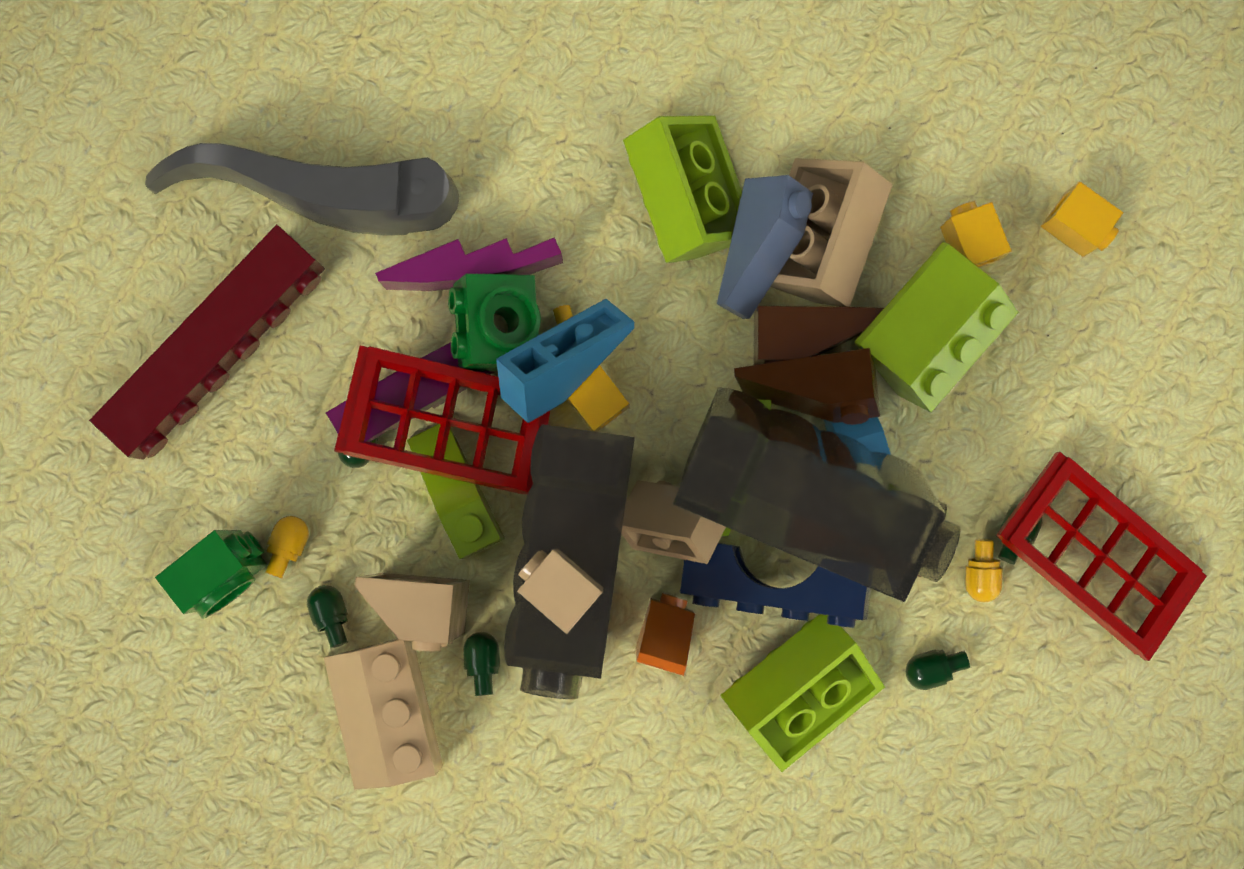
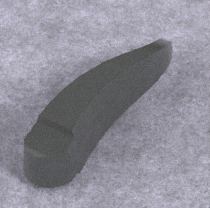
(356, 199)

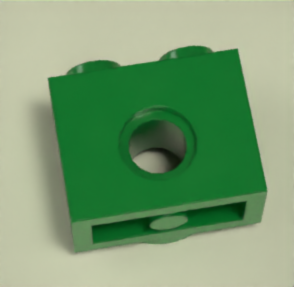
(474, 303)
(213, 572)

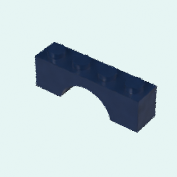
(731, 580)

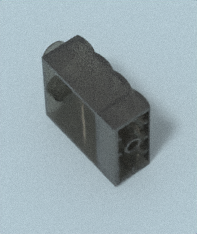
(816, 496)
(580, 510)

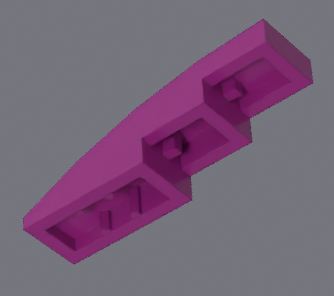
(448, 263)
(393, 390)

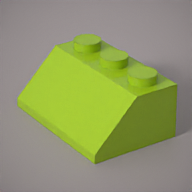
(686, 184)
(937, 327)
(803, 690)

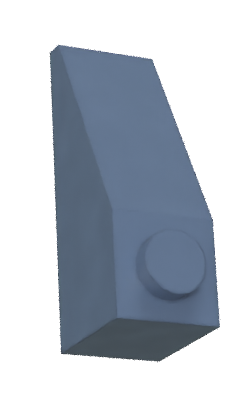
(764, 236)

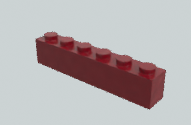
(208, 345)

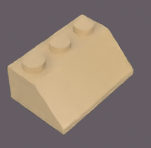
(838, 230)
(418, 607)
(383, 714)

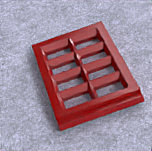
(361, 401)
(1166, 609)

